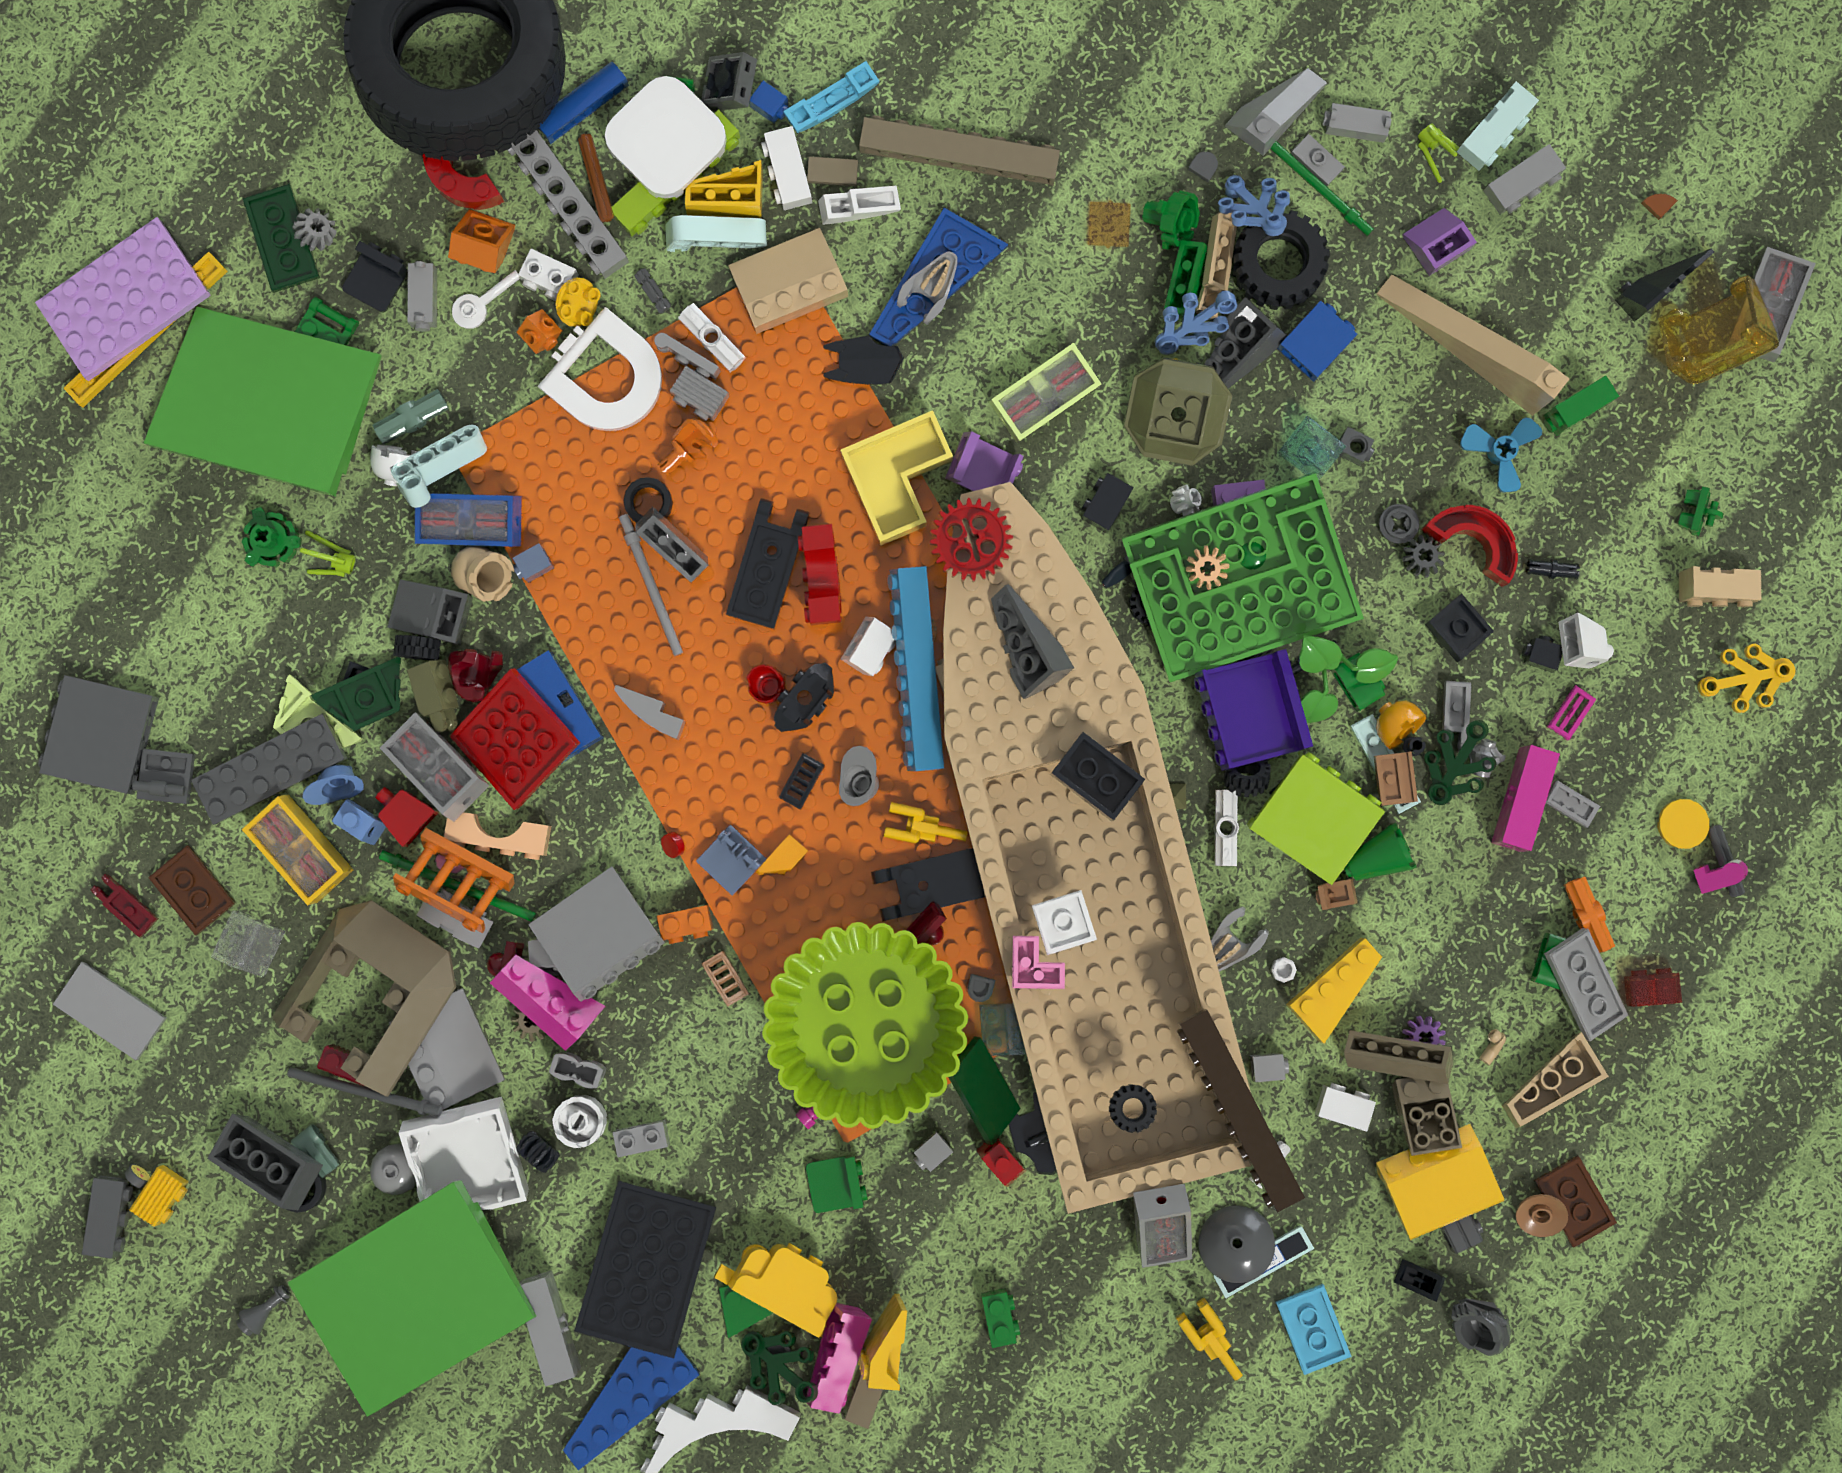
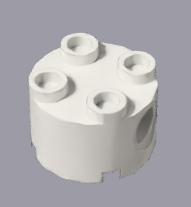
(579, 1121)

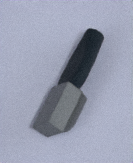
(1117, 574)

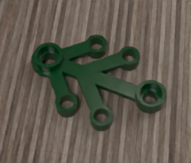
(1456, 766)
(777, 1366)

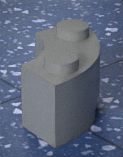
(440, 919)

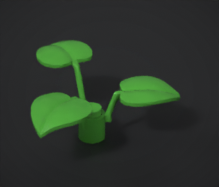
(1322, 654)

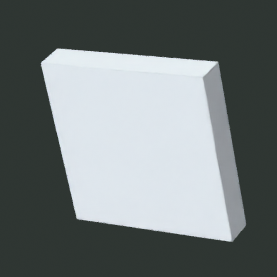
(1064, 922)

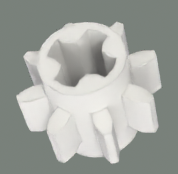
(1185, 500)

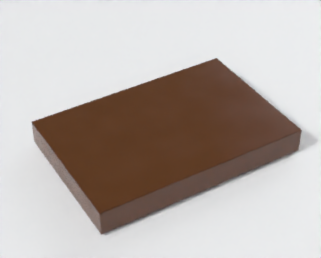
(192, 890)
(1585, 1205)

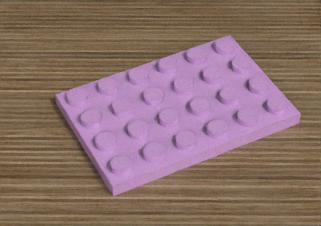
(122, 299)

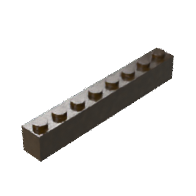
(1241, 1111)

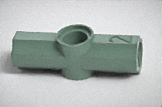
(410, 416)

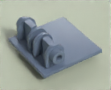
(731, 860)

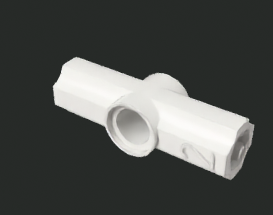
(701, 326)
(1225, 845)

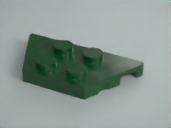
(364, 696)

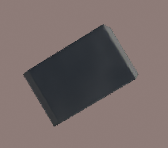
(1420, 1279)

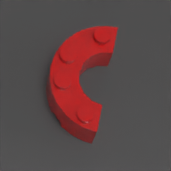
(460, 190)
(1488, 530)
(821, 575)

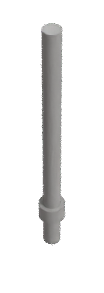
(632, 539)

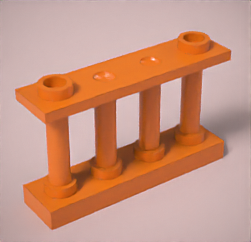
(454, 856)

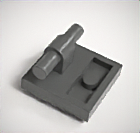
(165, 776)

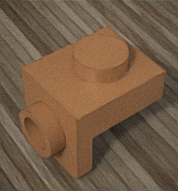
(1336, 895)

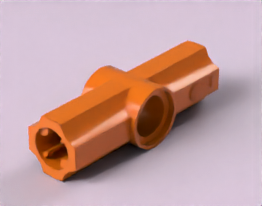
(1589, 913)

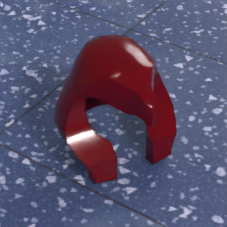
(473, 672)

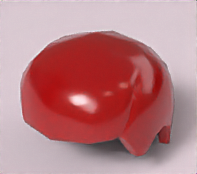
(765, 683)

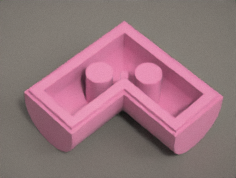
(1029, 972)

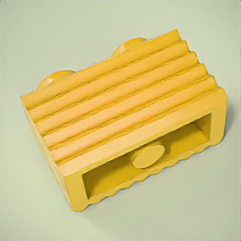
(159, 1196)

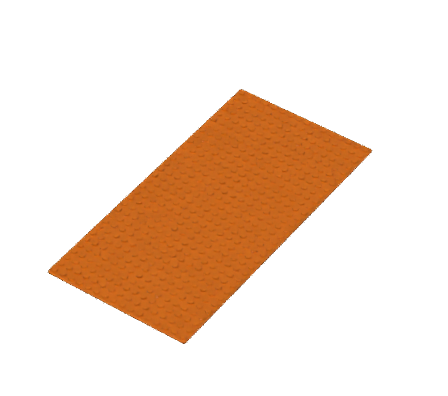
(730, 765)

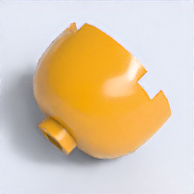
(1398, 721)

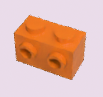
(685, 922)

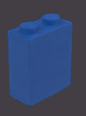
(1317, 340)

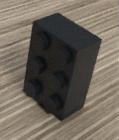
(1097, 776)

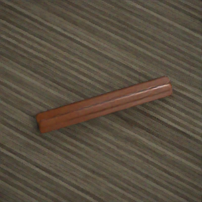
(596, 178)

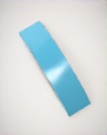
(832, 99)

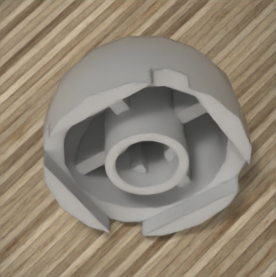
(391, 1171)

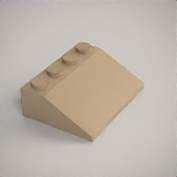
(788, 280)

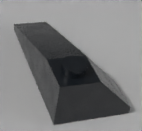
(1650, 289)

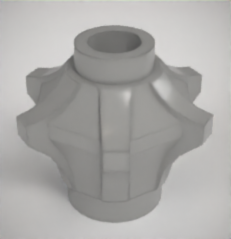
(1485, 749)

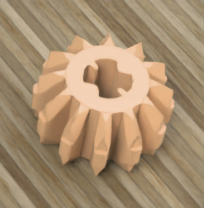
(1200, 562)

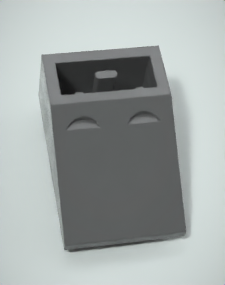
(430, 612)

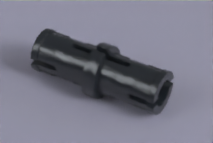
(1553, 569)

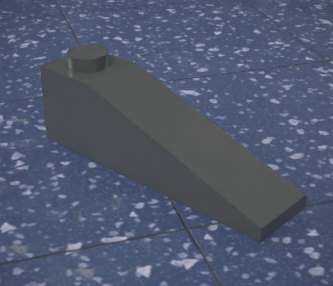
(1245, 343)

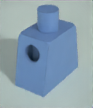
(359, 822)

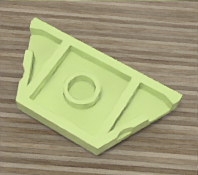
(298, 708)

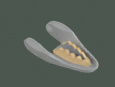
(933, 282)
(1228, 947)

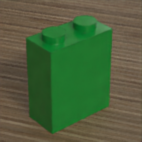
(1580, 406)

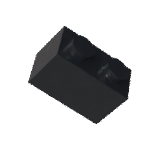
(1106, 503)

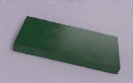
(272, 223)
(984, 1091)

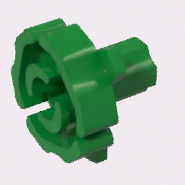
(1174, 217)
(264, 525)

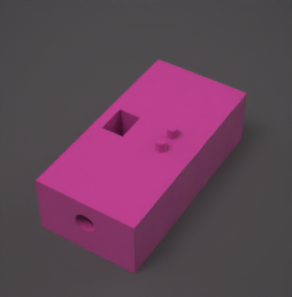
(1525, 798)

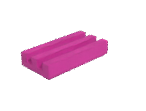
(1560, 730)

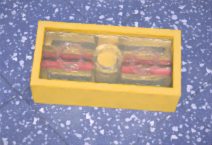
(297, 849)

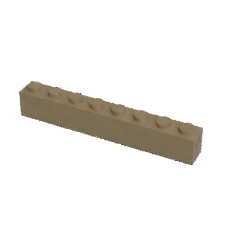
(958, 150)

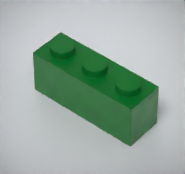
(1187, 274)

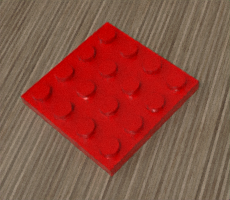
(514, 739)

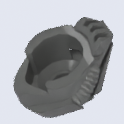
(1480, 1326)

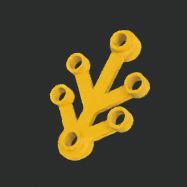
(1751, 677)

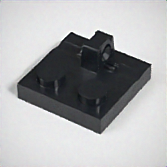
(1459, 628)

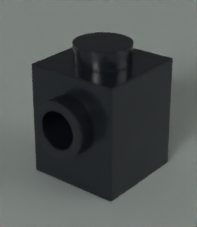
(1543, 653)

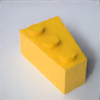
(727, 194)

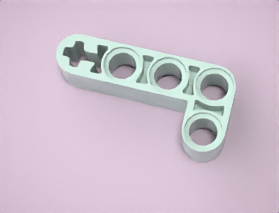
(712, 231)
(436, 462)

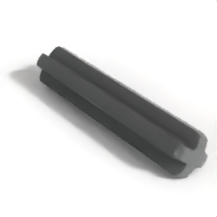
(1724, 855)

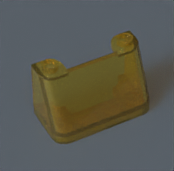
(1718, 335)

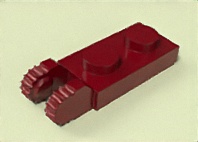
(125, 907)

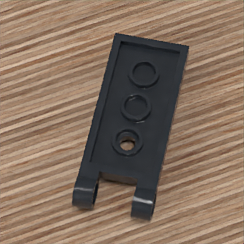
(762, 576)
(950, 881)

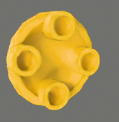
(577, 302)

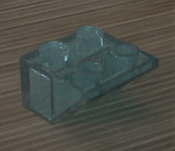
(1001, 1029)

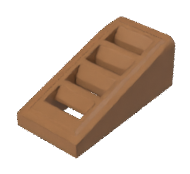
(733, 974)

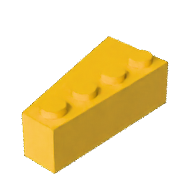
(1333, 990)

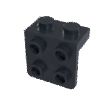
(375, 277)

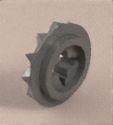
(1410, 524)

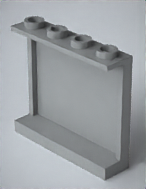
(596, 934)

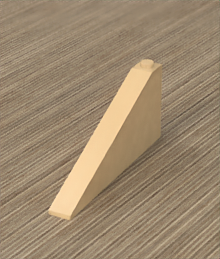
(1502, 363)

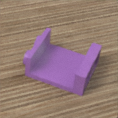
(982, 464)

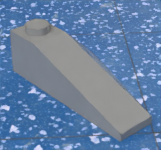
(1271, 114)

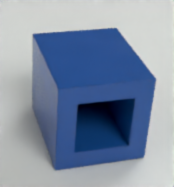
(769, 102)

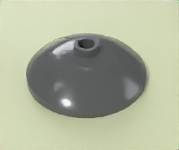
(1229, 1262)

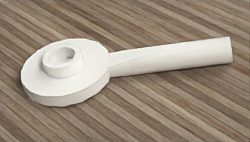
(471, 311)

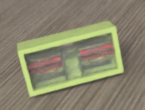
(1045, 392)

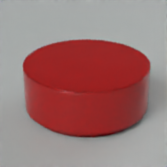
(672, 845)

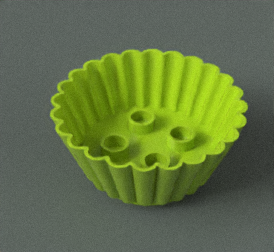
(865, 1025)

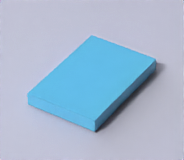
(1313, 1329)

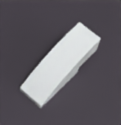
(858, 204)

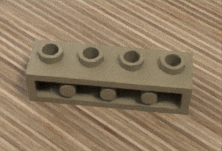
(1399, 1057)

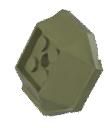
(1172, 385)

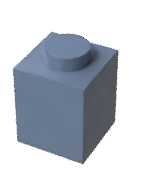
(532, 563)

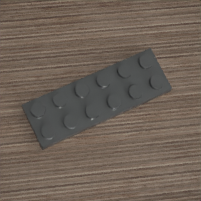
(269, 769)

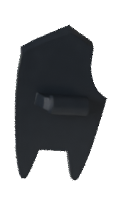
(864, 361)
(1032, 1140)

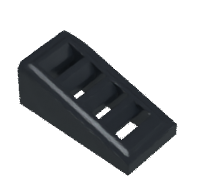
(793, 777)

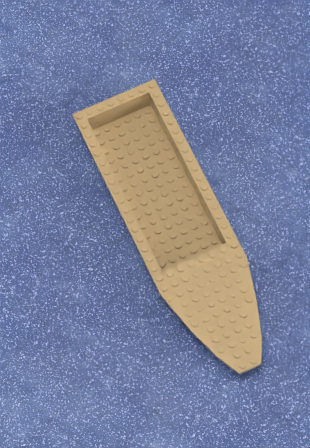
(1135, 874)

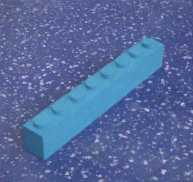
(916, 669)

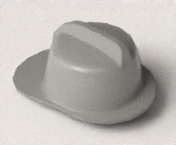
(858, 776)

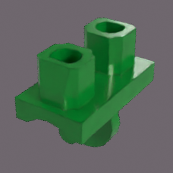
(1699, 499)

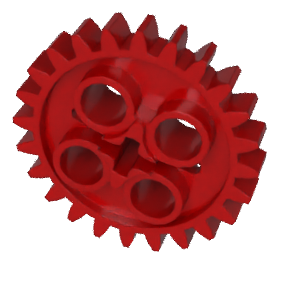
(948, 547)

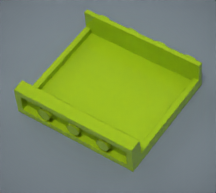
(1317, 817)

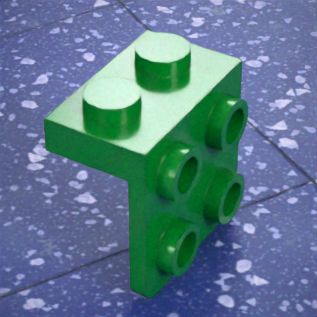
(836, 1184)

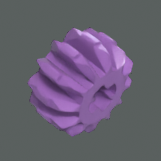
(1426, 1027)

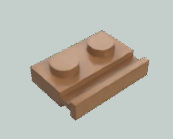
(1395, 778)

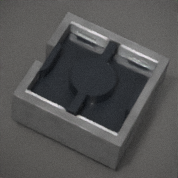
(729, 81)

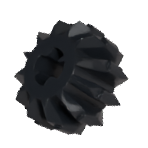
(537, 1151)

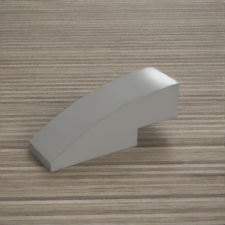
(651, 712)

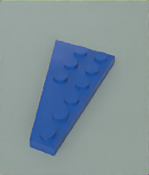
(949, 233)
(631, 1394)

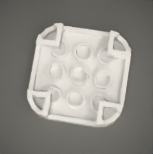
(665, 137)

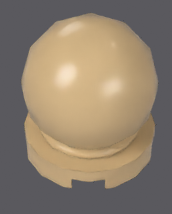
(482, 573)

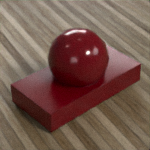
(928, 926)
(499, 959)

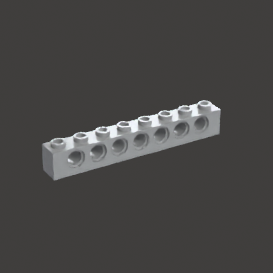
(613, 257)

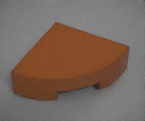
(1659, 204)

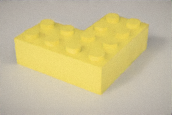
(883, 471)

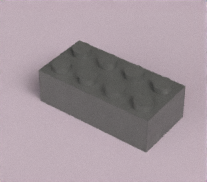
(265, 1162)

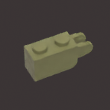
(435, 694)

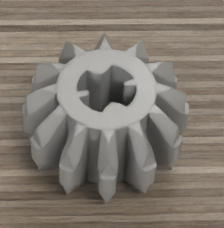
(311, 237)

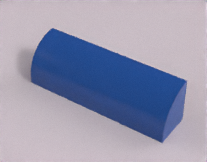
(583, 101)

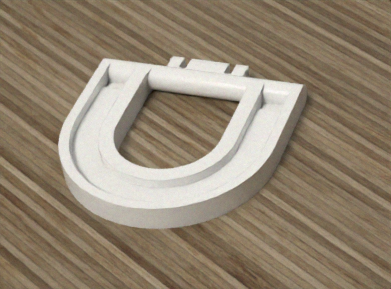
(581, 405)

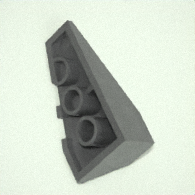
(1033, 651)

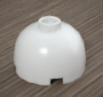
(384, 458)

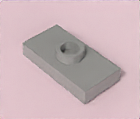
(1317, 160)
(1571, 804)

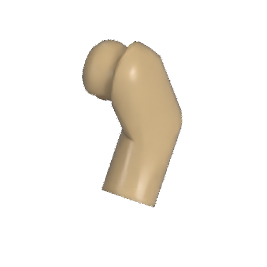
(1497, 1041)

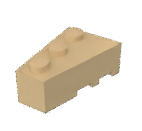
(1719, 587)

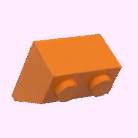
(480, 241)

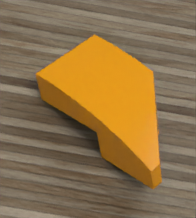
(783, 857)

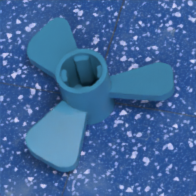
(1480, 441)

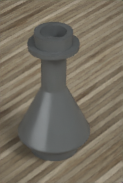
(253, 1319)

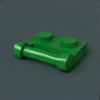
(315, 328)

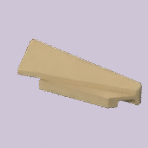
(1218, 260)

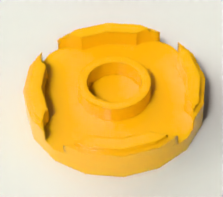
(1683, 824)

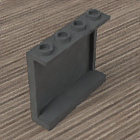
(98, 734)

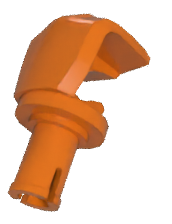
(686, 444)

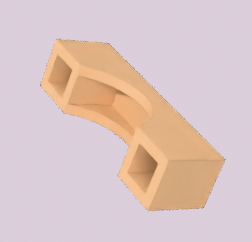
(529, 838)

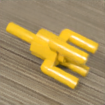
(920, 826)
(1210, 1337)

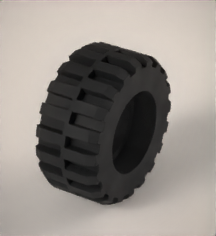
(1281, 292)

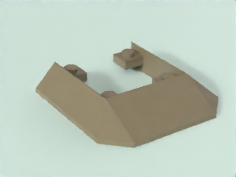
(419, 992)

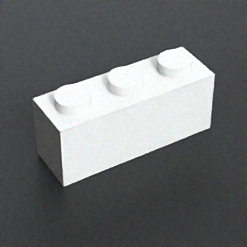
(786, 168)

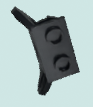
(790, 713)

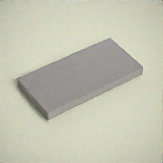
(1586, 984)
(109, 1011)

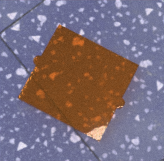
(1109, 224)

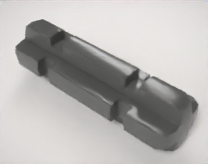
(652, 290)

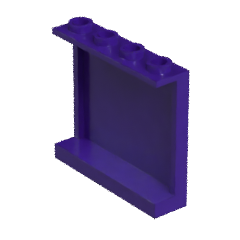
(1253, 710)

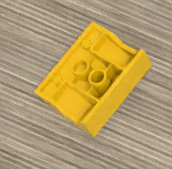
(1440, 1185)
(882, 1348)

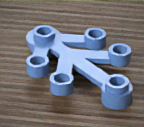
(1272, 223)
(1170, 340)

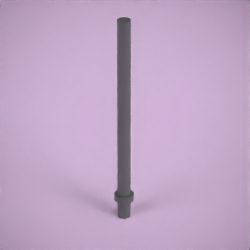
(423, 1106)

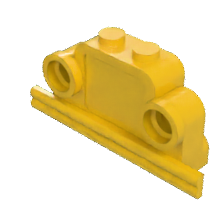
(784, 1284)

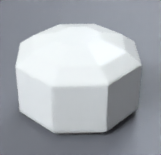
(1283, 969)

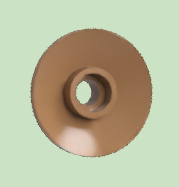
(1542, 1215)

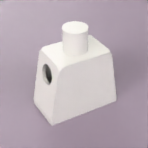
(1583, 642)

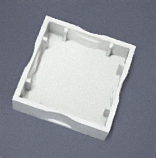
(469, 1146)

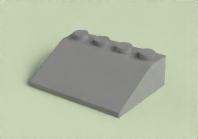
(454, 1056)

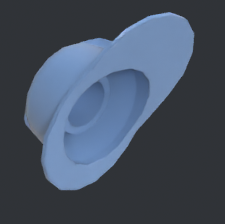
(332, 785)

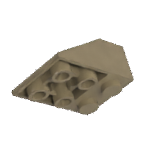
(1426, 1115)

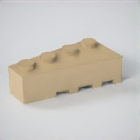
(1558, 1080)

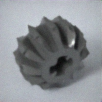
(1423, 566)

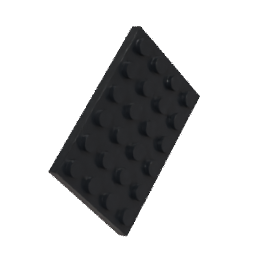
(645, 1269)

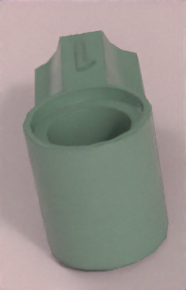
(314, 1145)

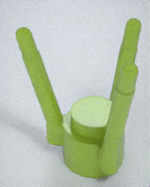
(1432, 138)
(342, 562)

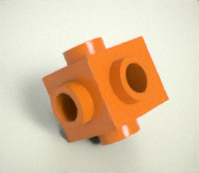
(539, 331)

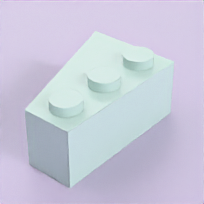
(1498, 126)

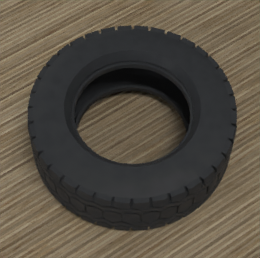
(464, 119)

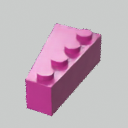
(546, 1001)
(838, 1356)

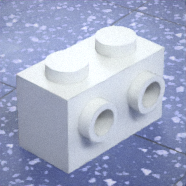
(545, 273)
(869, 646)
(1345, 1107)

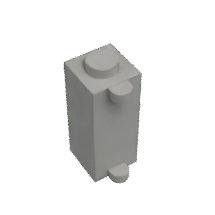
(1357, 122)
(422, 296)

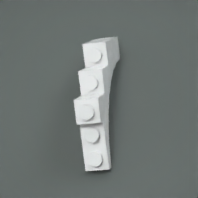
(714, 1416)

